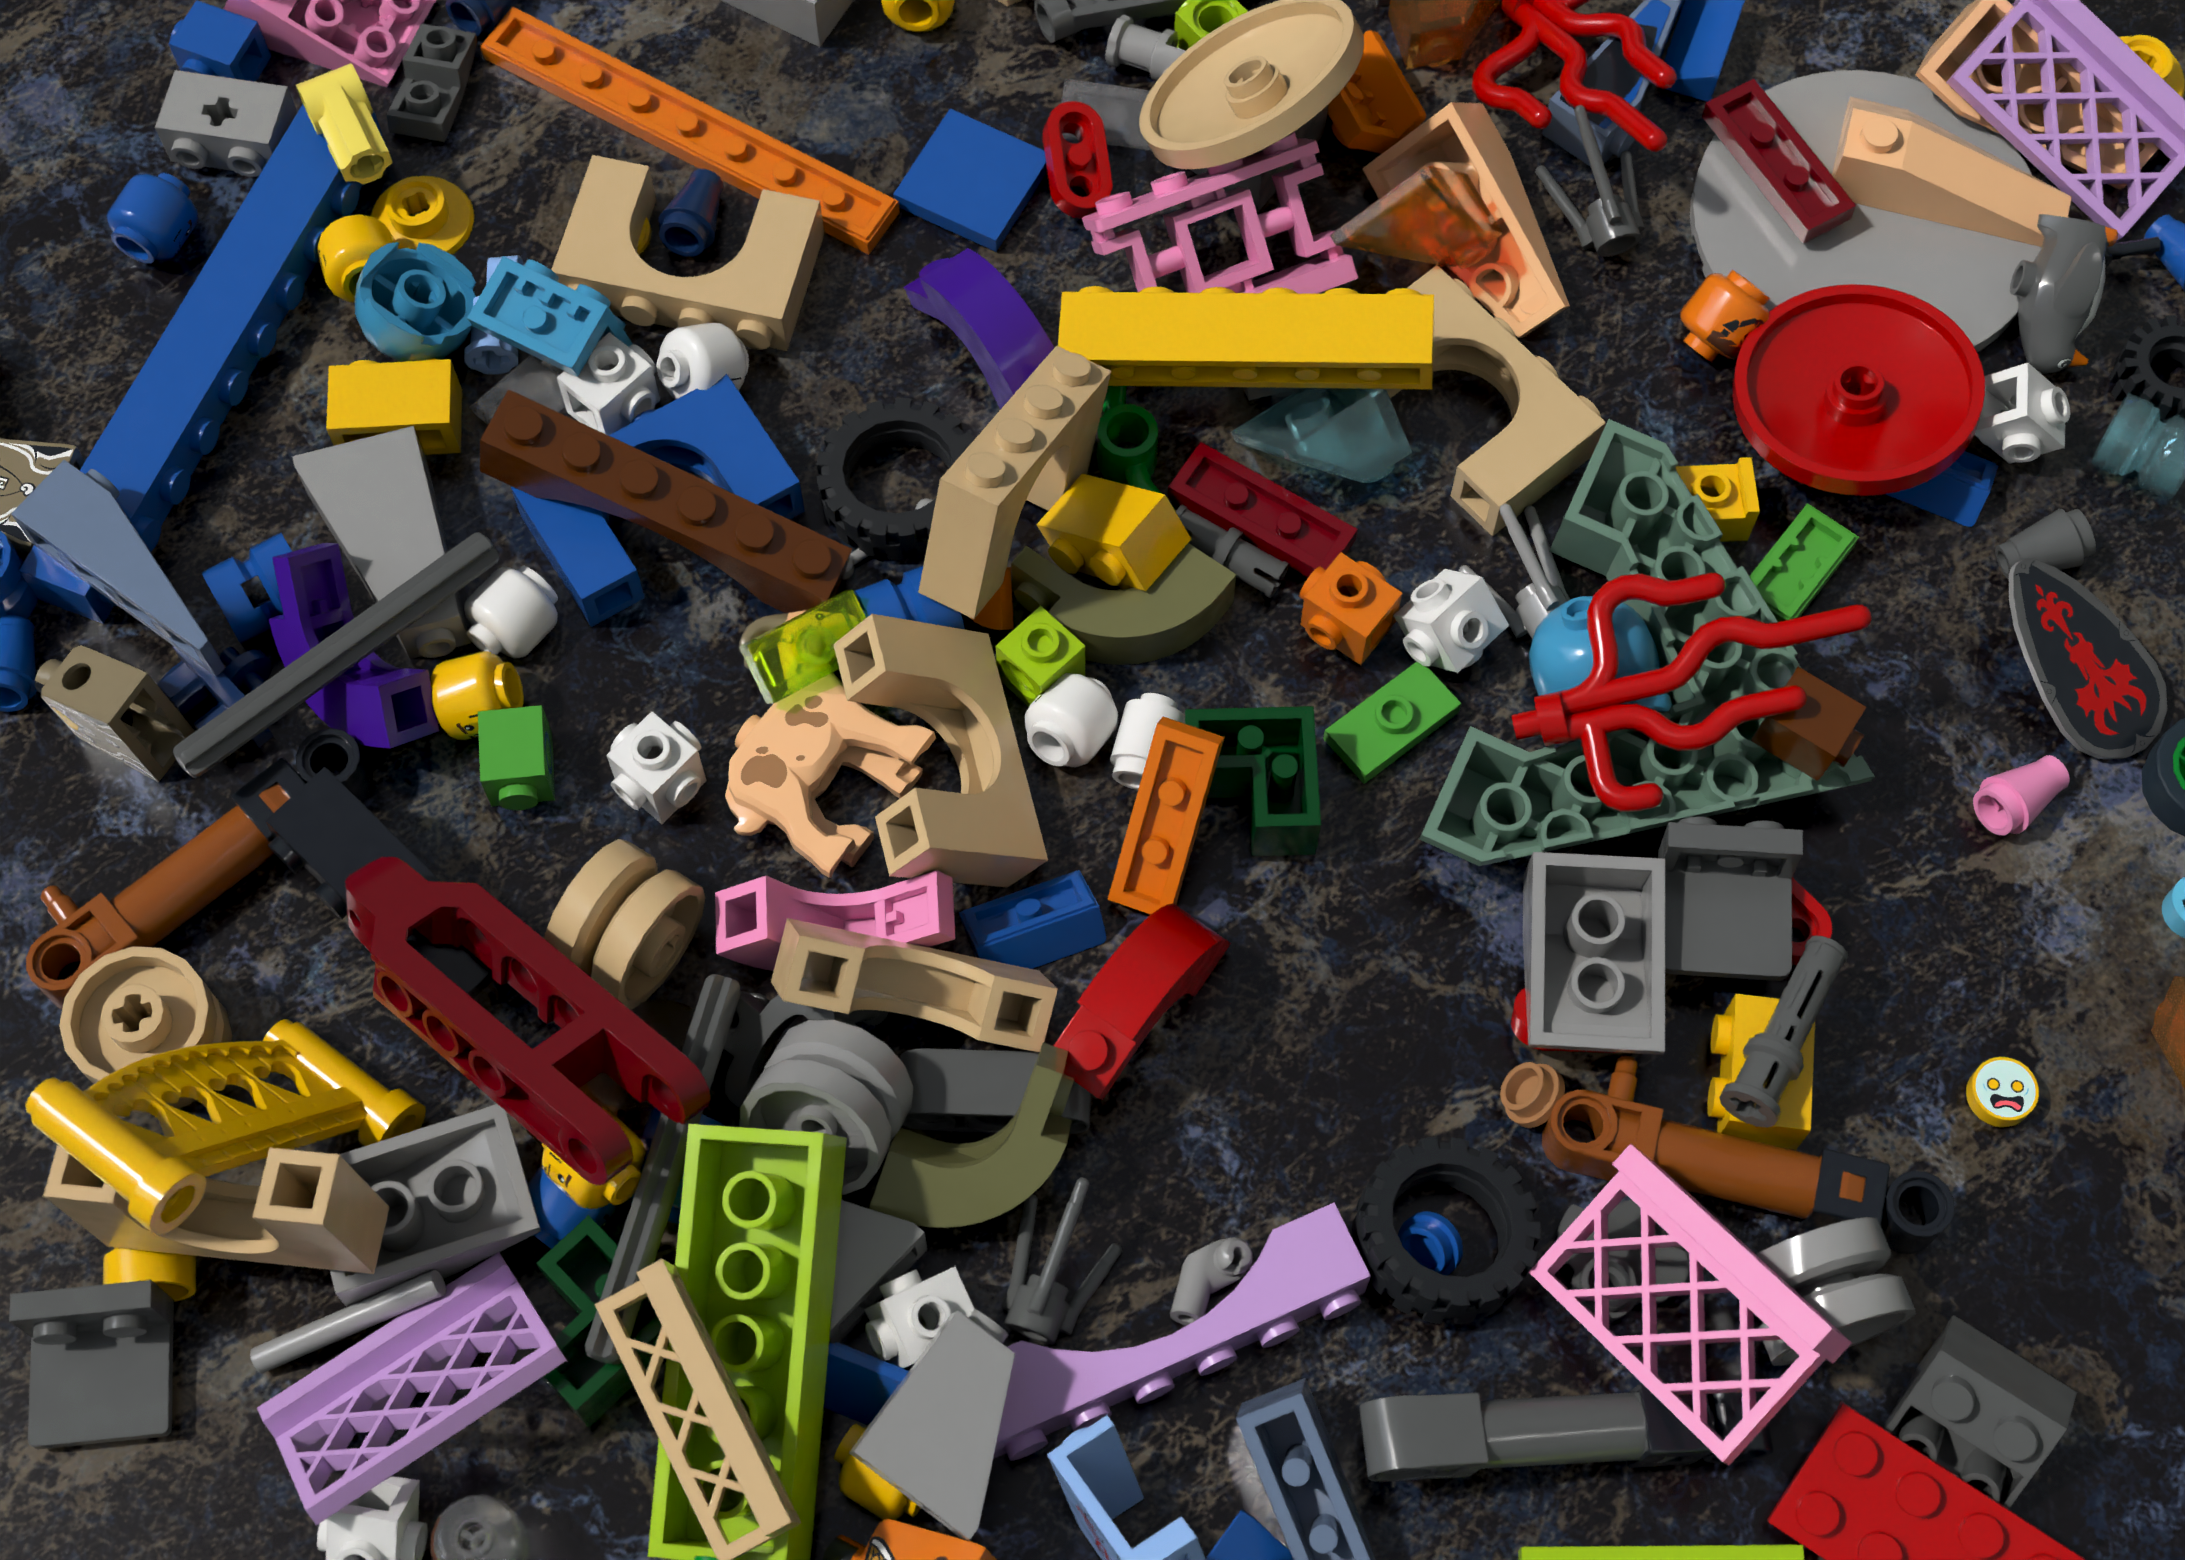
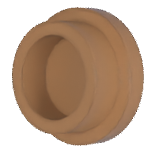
(1531, 1093)

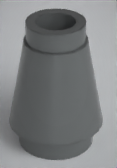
(2057, 540)

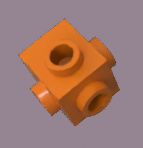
(1348, 607)

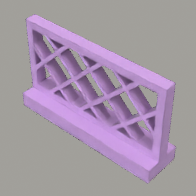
(2102, 64)
(380, 1376)

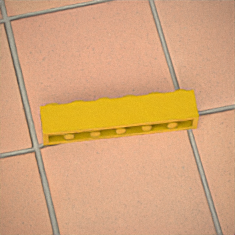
(1253, 337)

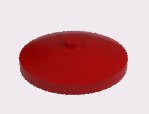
(1858, 390)

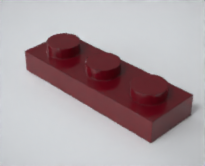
(1778, 161)
(1261, 510)

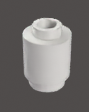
(1136, 735)

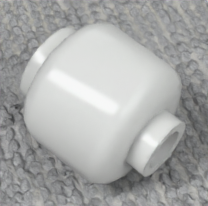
(700, 357)
(511, 612)
(1071, 720)

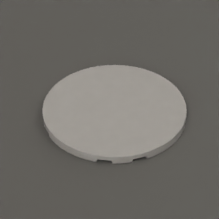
(1939, 263)

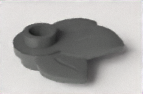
(1623, 1265)

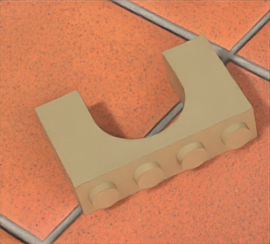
(751, 295)
(1549, 426)
(1023, 454)
(954, 685)
(303, 1214)

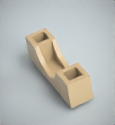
(867, 972)

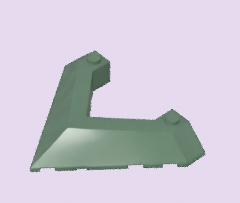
(1626, 521)

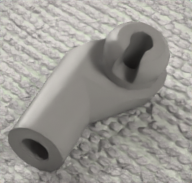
(1206, 1273)

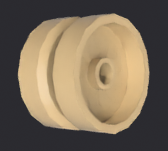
(626, 921)
(136, 1008)

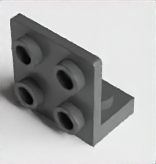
(98, 1362)

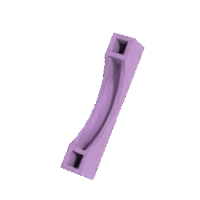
(1300, 1273)

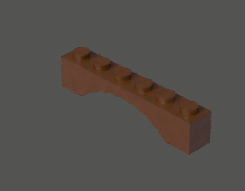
(582, 466)

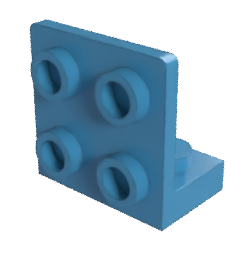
(544, 316)

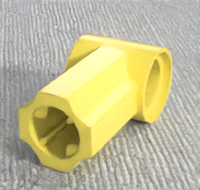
(343, 116)

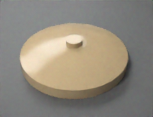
(1251, 82)

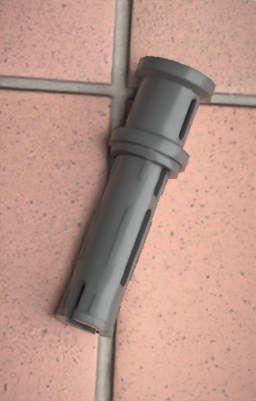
(1775, 1054)

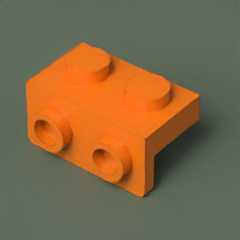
(1376, 102)

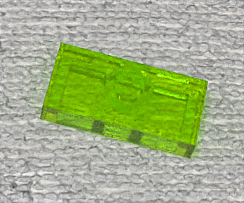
(801, 647)

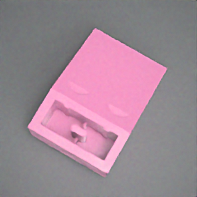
(339, 32)

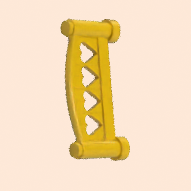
(169, 1171)

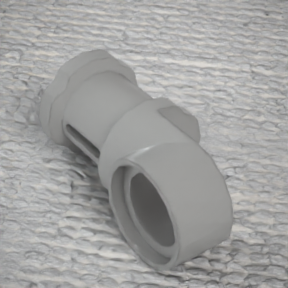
(1141, 47)

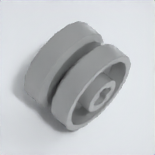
(837, 1084)
(1834, 1275)

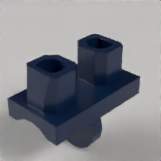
(191, 683)

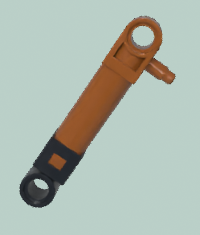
(191, 874)
(1742, 1170)

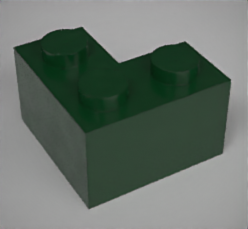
(1274, 763)
(579, 1272)

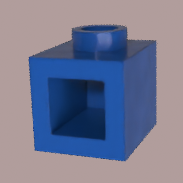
(219, 44)

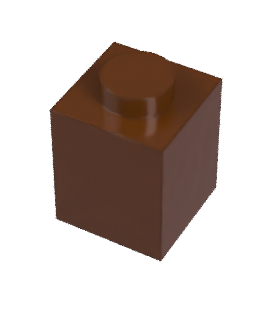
(1816, 732)

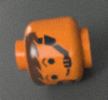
(1723, 314)

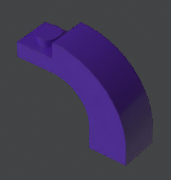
(985, 316)
(372, 699)

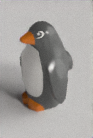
(2060, 290)

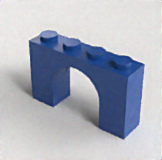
(700, 433)

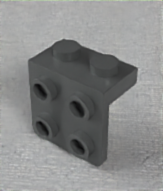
(1729, 898)

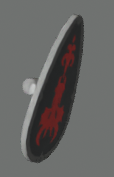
(2085, 663)

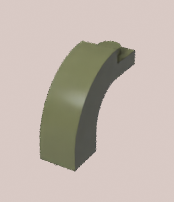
(1130, 622)
(980, 1180)

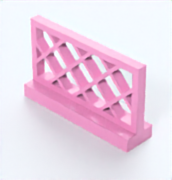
(1727, 1259)

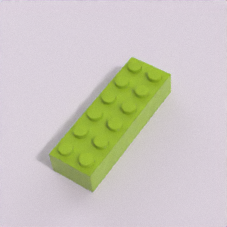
(762, 1275)

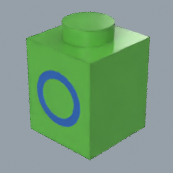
(516, 757)

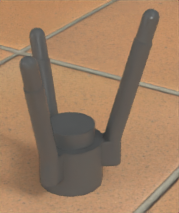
(1611, 223)
(1040, 1306)

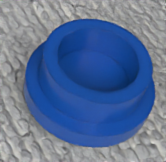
(1432, 1242)

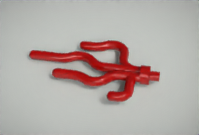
(1554, 25)
(1597, 705)

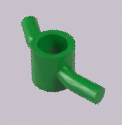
(1127, 424)

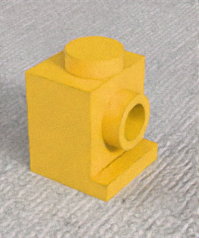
(1727, 494)

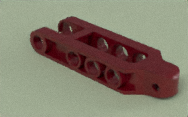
(530, 1084)

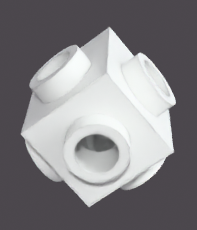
(611, 387)
(2022, 414)
(1450, 620)
(656, 766)
(913, 1314)
(377, 1525)

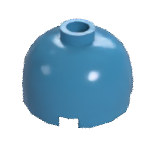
(414, 302)
(1562, 649)

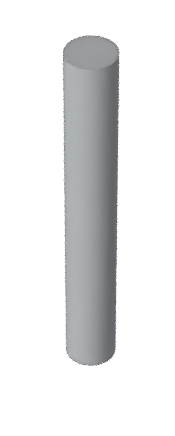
(348, 1321)

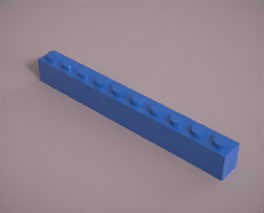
(210, 349)

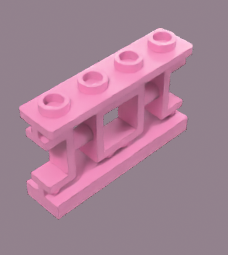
(1205, 197)

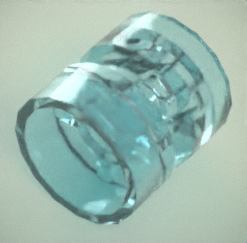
(2144, 444)

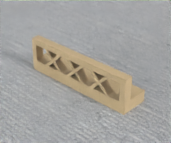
(718, 1400)

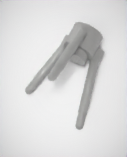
(1546, 590)

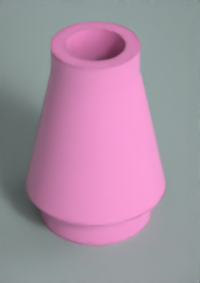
(2018, 796)

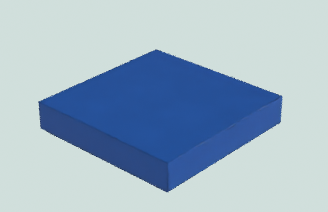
(972, 180)

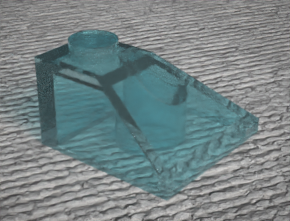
(1332, 431)

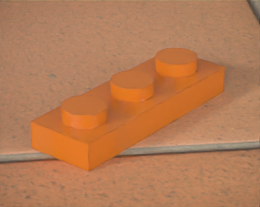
(1165, 816)

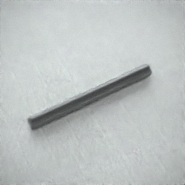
(335, 655)
(664, 1164)

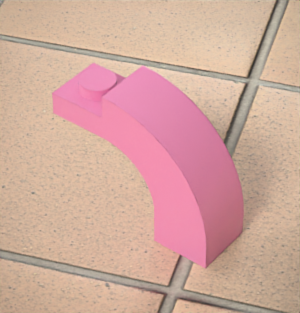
(755, 915)

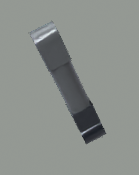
(1462, 1434)

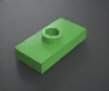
(1802, 562)
(1391, 721)

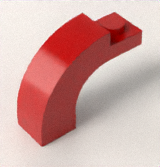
(1132, 991)

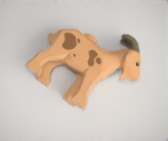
(796, 754)

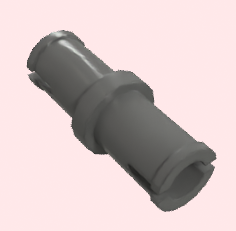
(1234, 552)

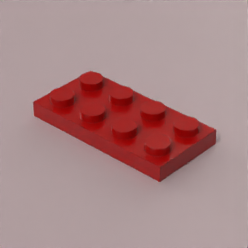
(1884, 1500)

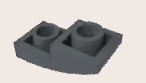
(434, 82)

